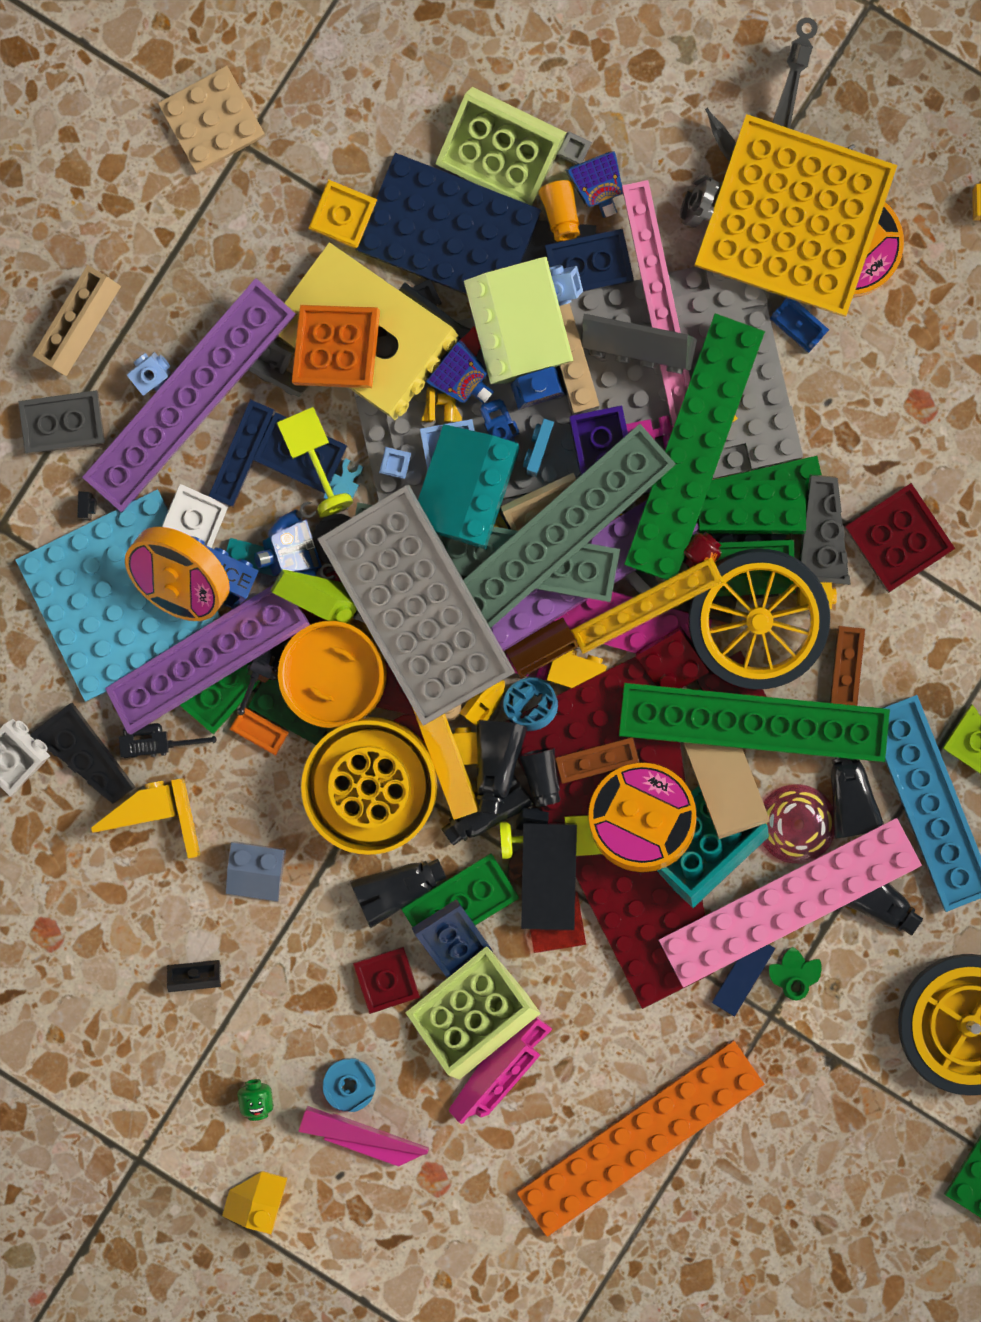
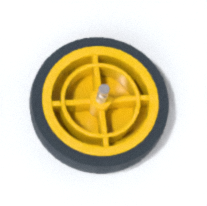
(943, 1024)

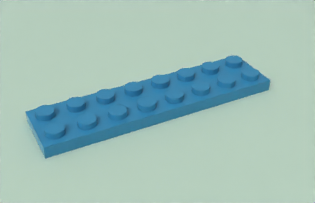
(932, 805)

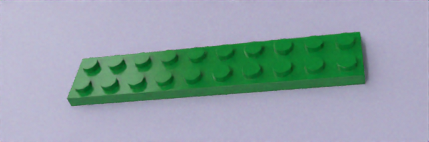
(695, 447)
(754, 722)

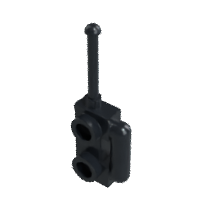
(261, 670)
(157, 744)

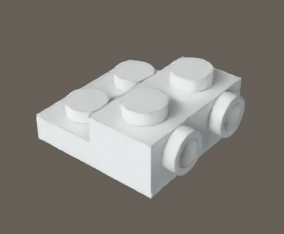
(19, 755)

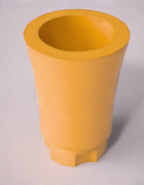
(560, 208)

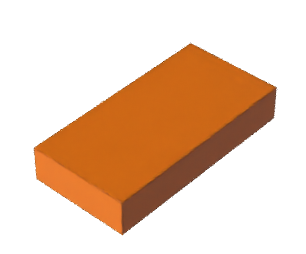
(259, 731)

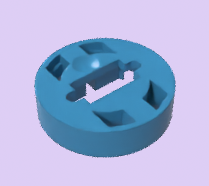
(521, 693)

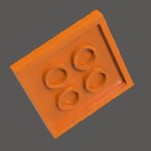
(336, 346)

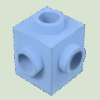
(566, 283)
(143, 379)

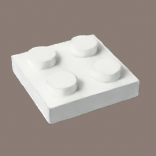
(195, 514)

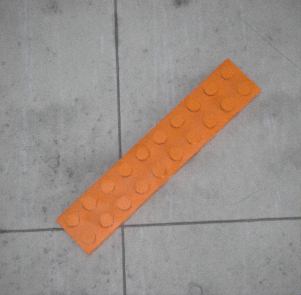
(640, 1138)

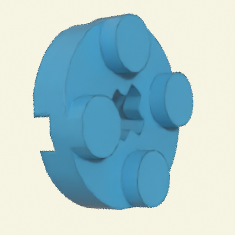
(345, 1099)

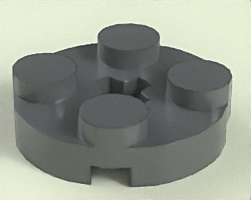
(698, 203)

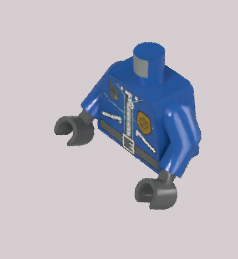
(292, 546)

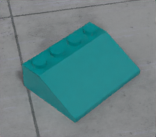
(467, 484)
(708, 857)

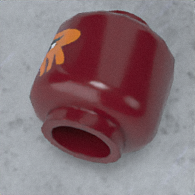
(701, 548)

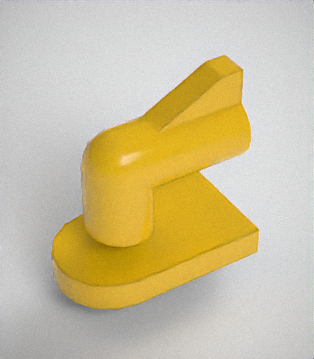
(451, 412)

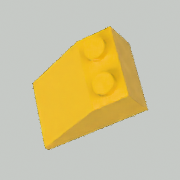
(144, 806)

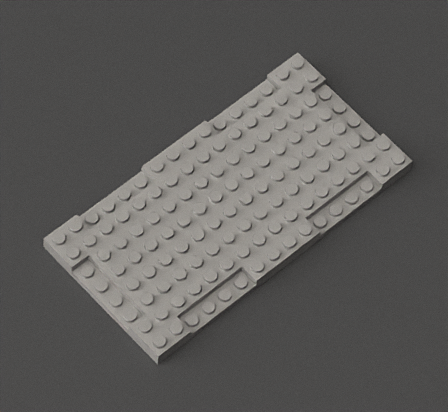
(757, 439)

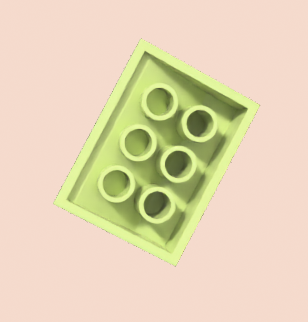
(500, 147)
(518, 320)
(472, 1013)

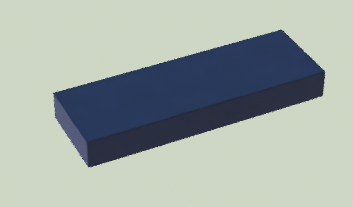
(741, 979)

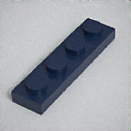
(241, 453)

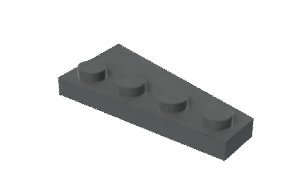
(824, 541)

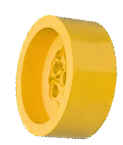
(412, 770)

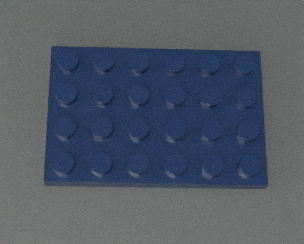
(445, 225)

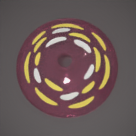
(795, 803)

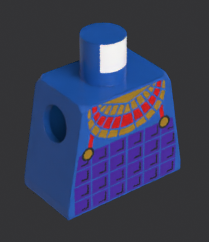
(598, 182)
(461, 375)
(537, 387)

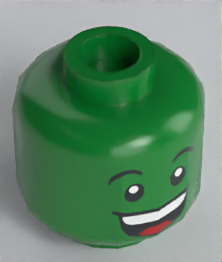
(255, 1100)

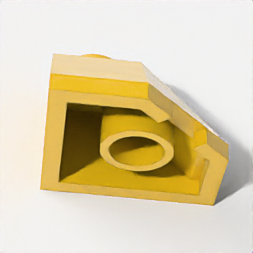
(256, 1202)

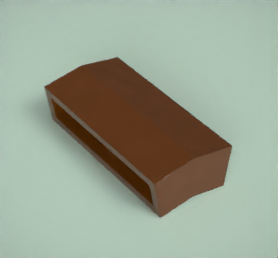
(542, 647)

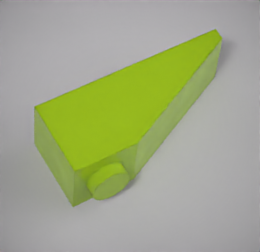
(315, 594)

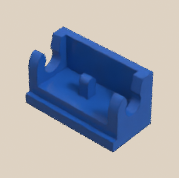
(799, 324)

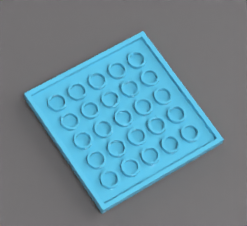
(93, 605)

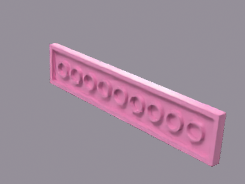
(790, 902)

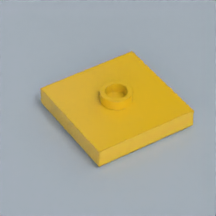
(342, 214)

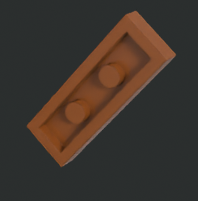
(847, 665)
(597, 760)

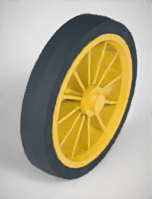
(761, 620)

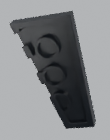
(78, 746)

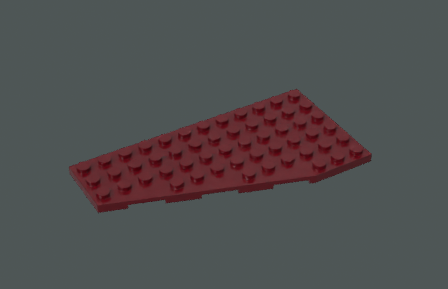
(628, 904)

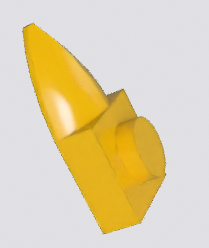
(483, 705)

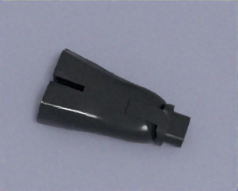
(497, 756)
(853, 800)
(478, 823)
(391, 890)
(888, 908)

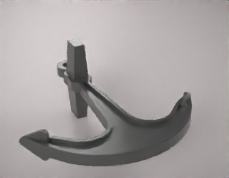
(797, 61)

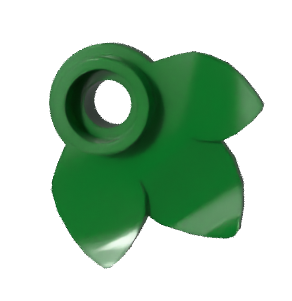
(795, 970)

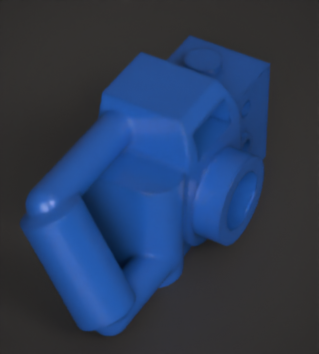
(500, 425)

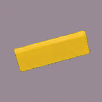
(186, 818)

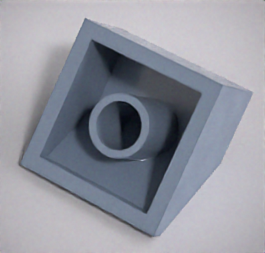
(255, 871)

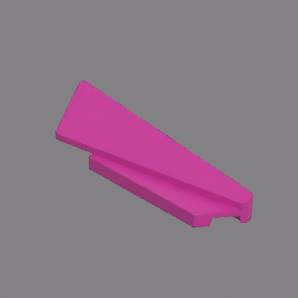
(499, 1072)
(360, 1137)

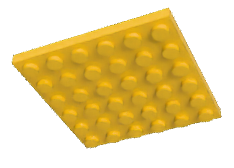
(795, 215)

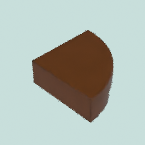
(515, 865)

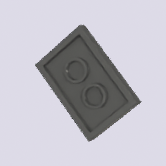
(61, 422)

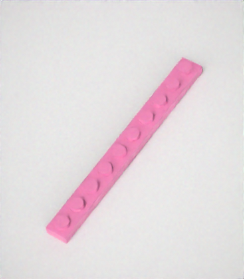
(655, 281)

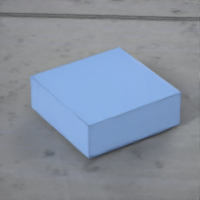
(395, 463)

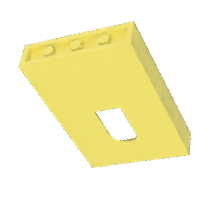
(421, 336)

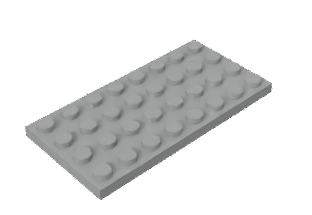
(416, 605)

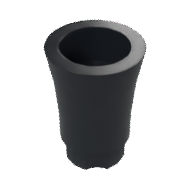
(541, 775)

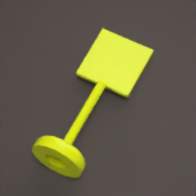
(303, 435)
(584, 846)

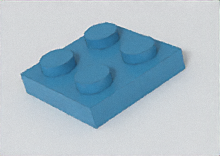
(540, 437)

